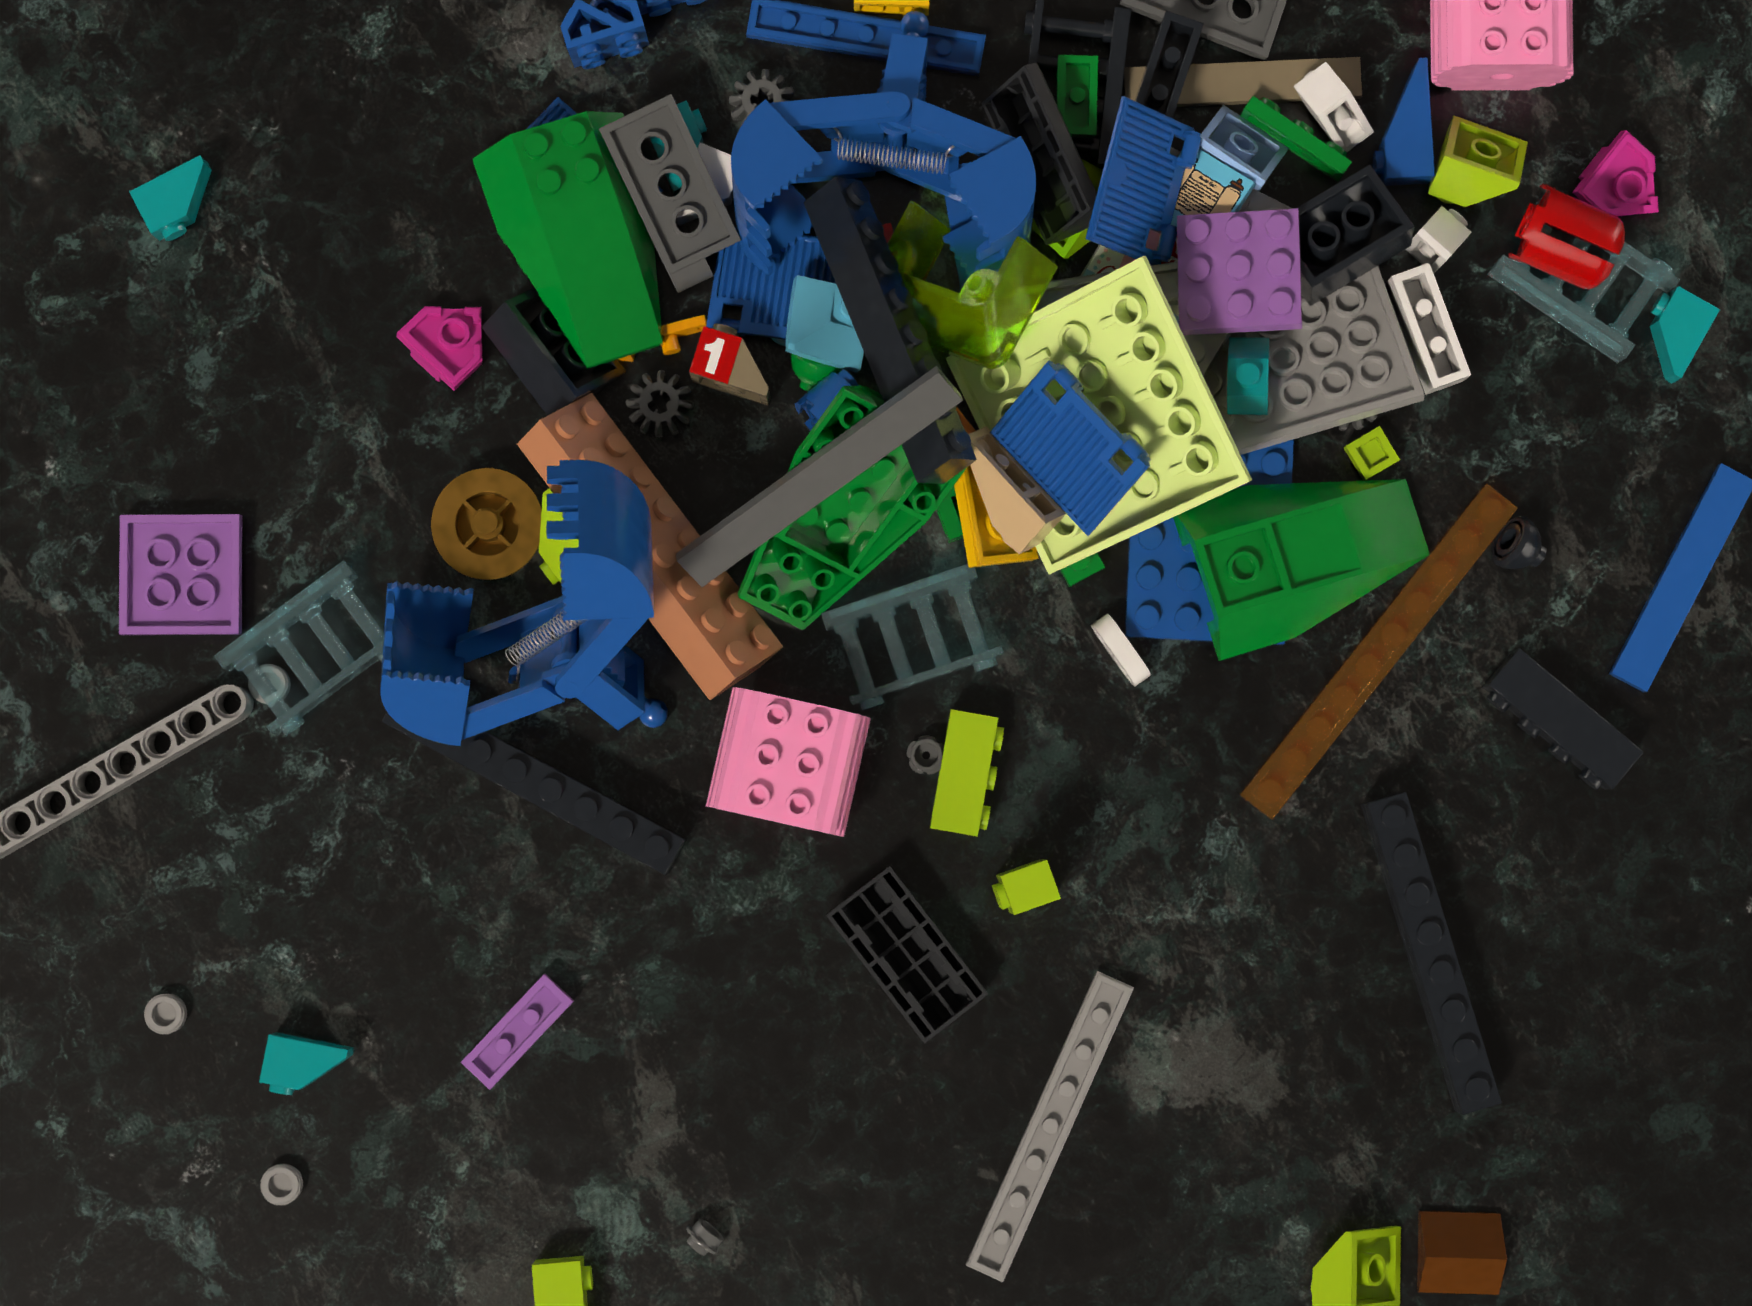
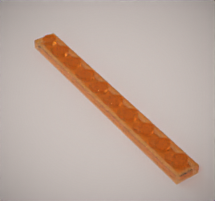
(1378, 651)

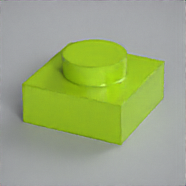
(1371, 453)

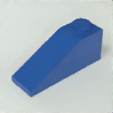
(1407, 144)

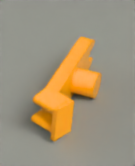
(673, 331)

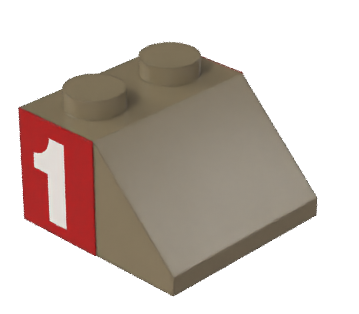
(727, 365)

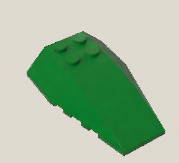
(576, 234)

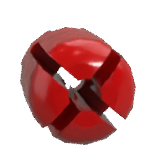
(1578, 220)

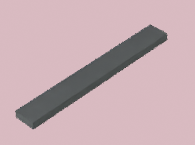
(819, 476)

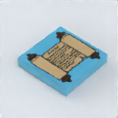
(1211, 188)

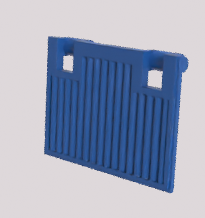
(1141, 182)
(762, 296)
(1070, 447)

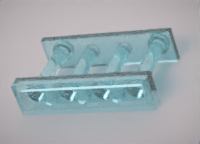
(1579, 316)
(920, 597)
(274, 632)

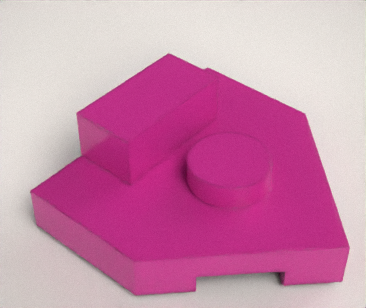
(1620, 178)
(445, 342)

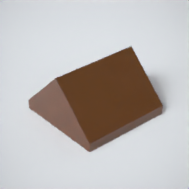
(1460, 1252)

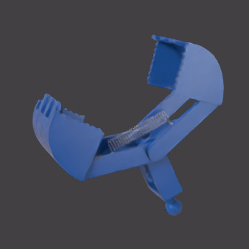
(880, 135)
(601, 608)

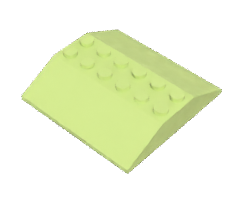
(1143, 379)

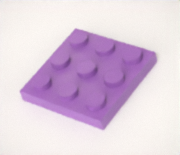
(1239, 272)
(180, 574)

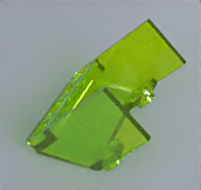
(992, 307)

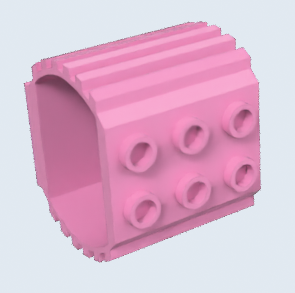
(1501, 43)
(788, 761)

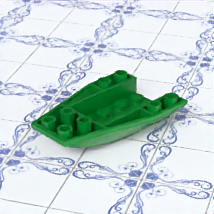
(847, 533)
(1296, 554)

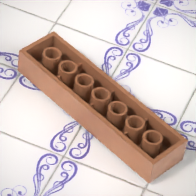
(705, 626)

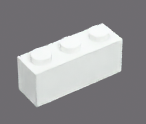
(1427, 328)

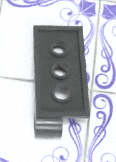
(1221, 25)
(679, 251)

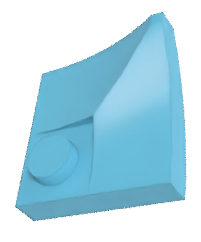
(821, 325)

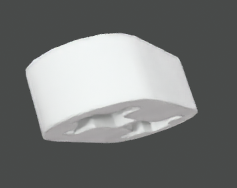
(1121, 650)

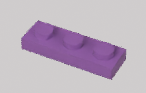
(517, 1031)

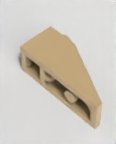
(1012, 498)

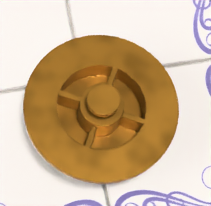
(486, 523)

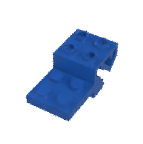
(616, 30)

